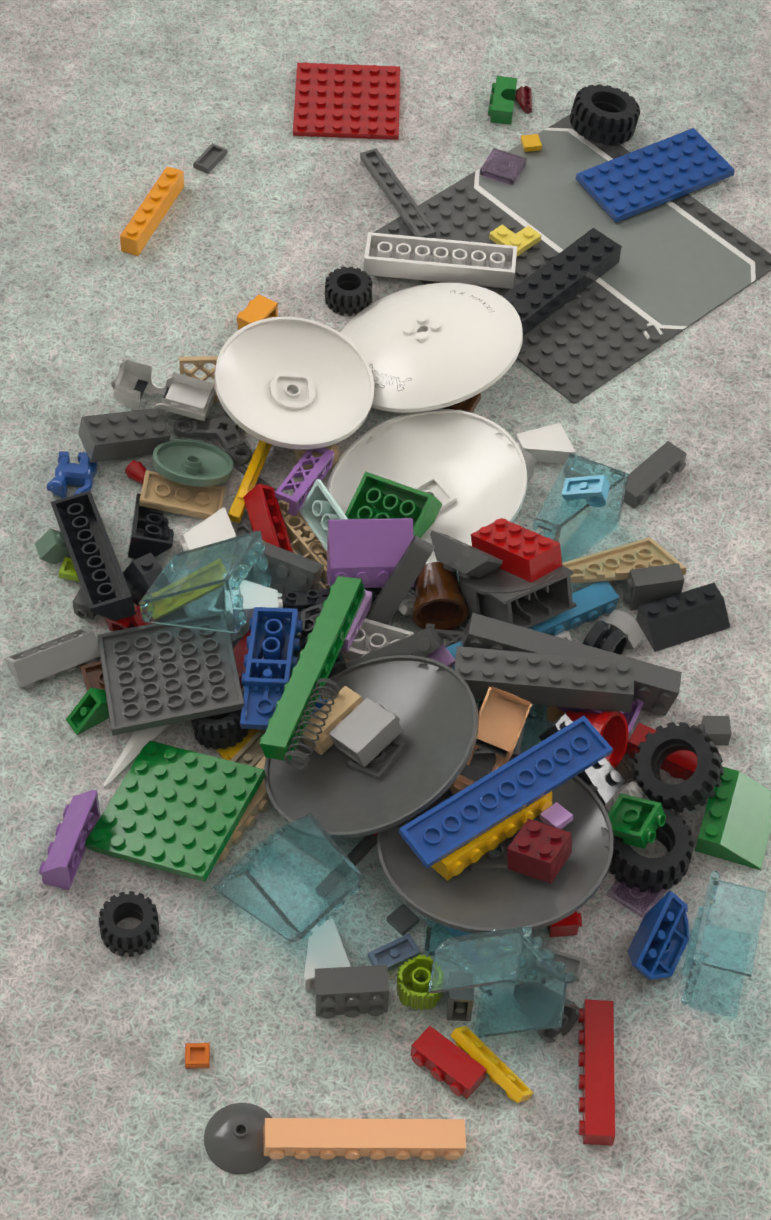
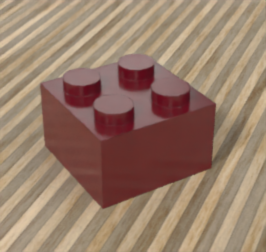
(539, 851)

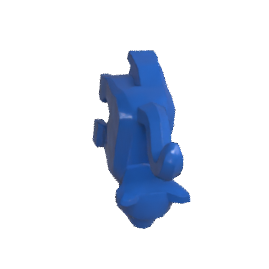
(72, 474)

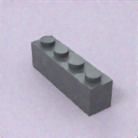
(653, 473)

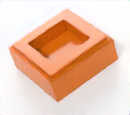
(197, 1055)

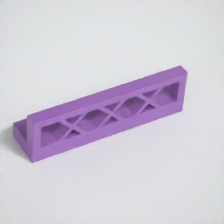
(320, 465)

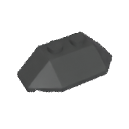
(463, 557)

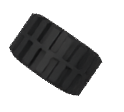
(348, 290)
(219, 730)
(129, 939)

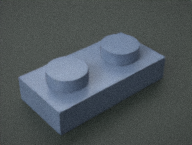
(394, 953)

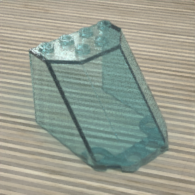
(292, 879)

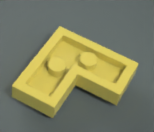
(523, 239)

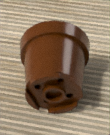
(438, 598)

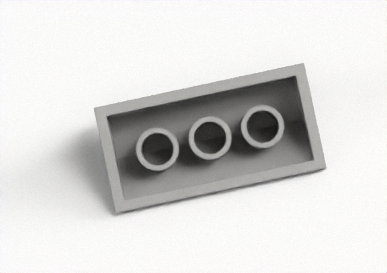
(53, 657)

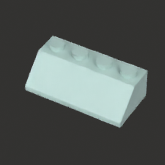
(320, 508)

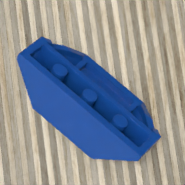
(661, 938)

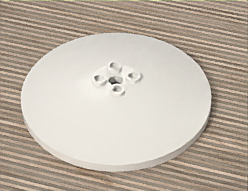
(299, 355)

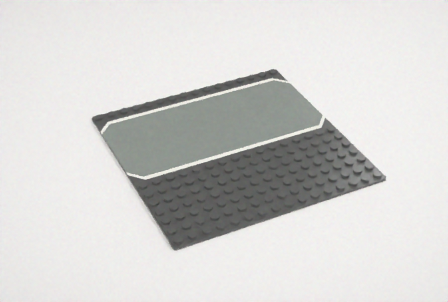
(670, 270)

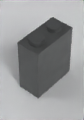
(652, 584)

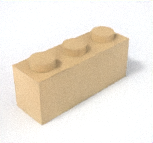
(344, 704)

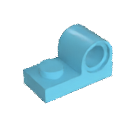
(592, 488)

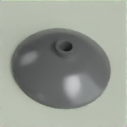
(236, 1151)

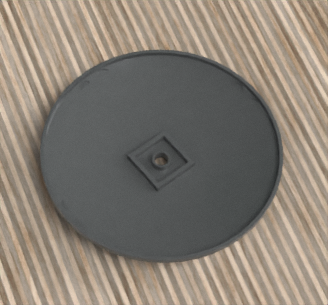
(413, 770)
(487, 892)

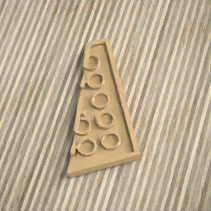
(618, 561)

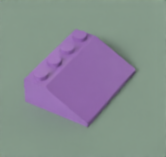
(366, 548)

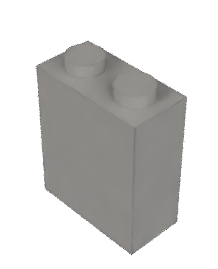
(366, 731)

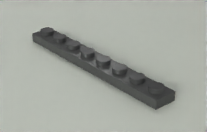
(397, 194)

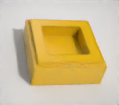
(531, 143)

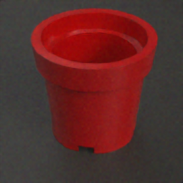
(612, 727)

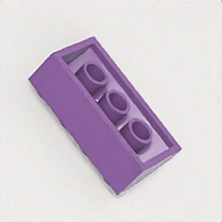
(69, 845)

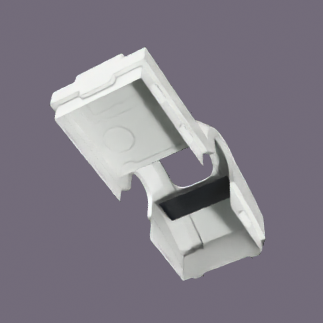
(190, 398)

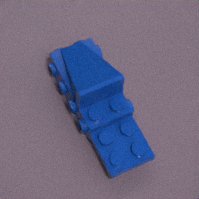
(268, 662)

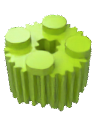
(414, 983)

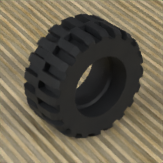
(604, 114)
(661, 745)
(655, 871)

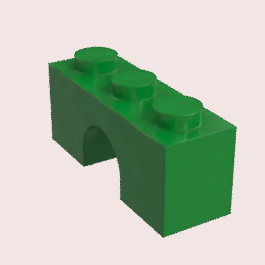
(502, 100)

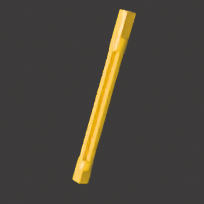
(249, 480)

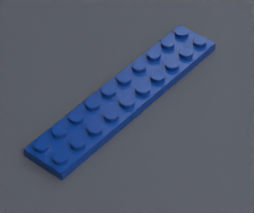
(504, 791)

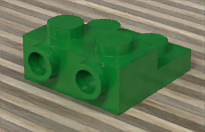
(636, 820)

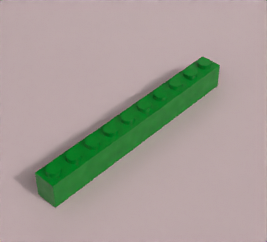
(314, 664)

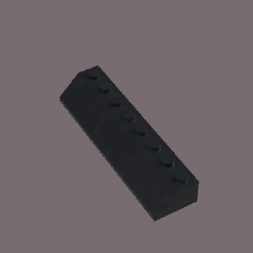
(93, 556)

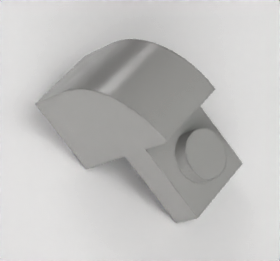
(626, 624)

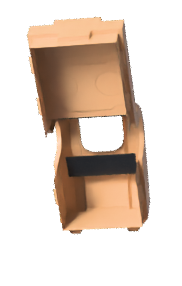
(498, 731)

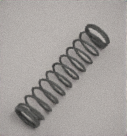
(298, 753)

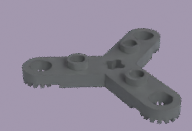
(210, 428)

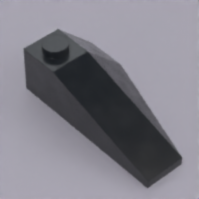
(149, 532)

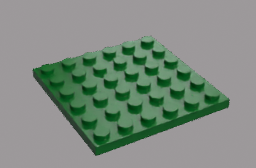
(175, 810)

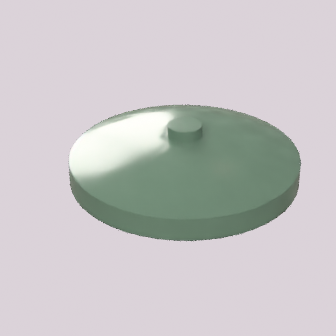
(192, 462)

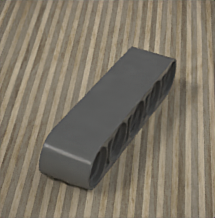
(400, 580)

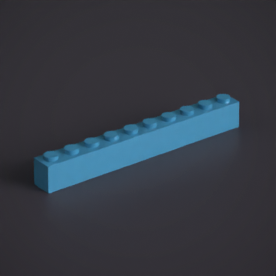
(590, 604)

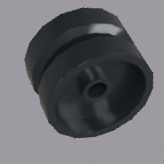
(603, 638)

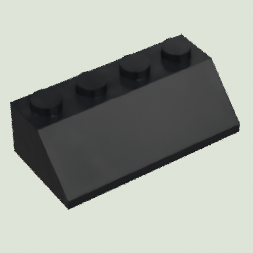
(683, 617)

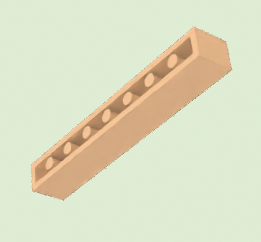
(364, 1138)

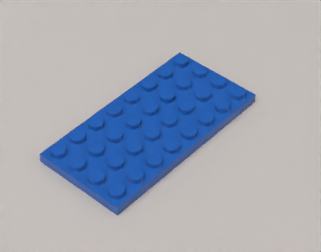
(654, 174)

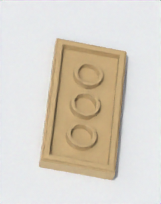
(180, 498)

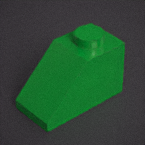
(89, 711)

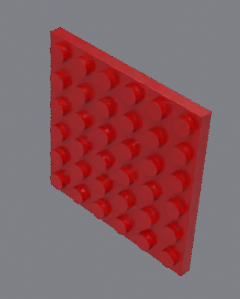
(347, 101)

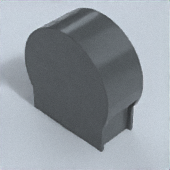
(517, 600)

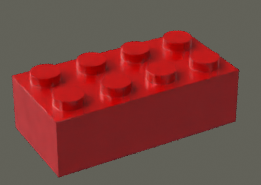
(522, 550)

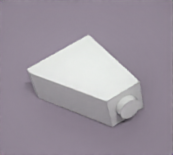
(546, 444)
(211, 530)
(258, 596)
(324, 951)

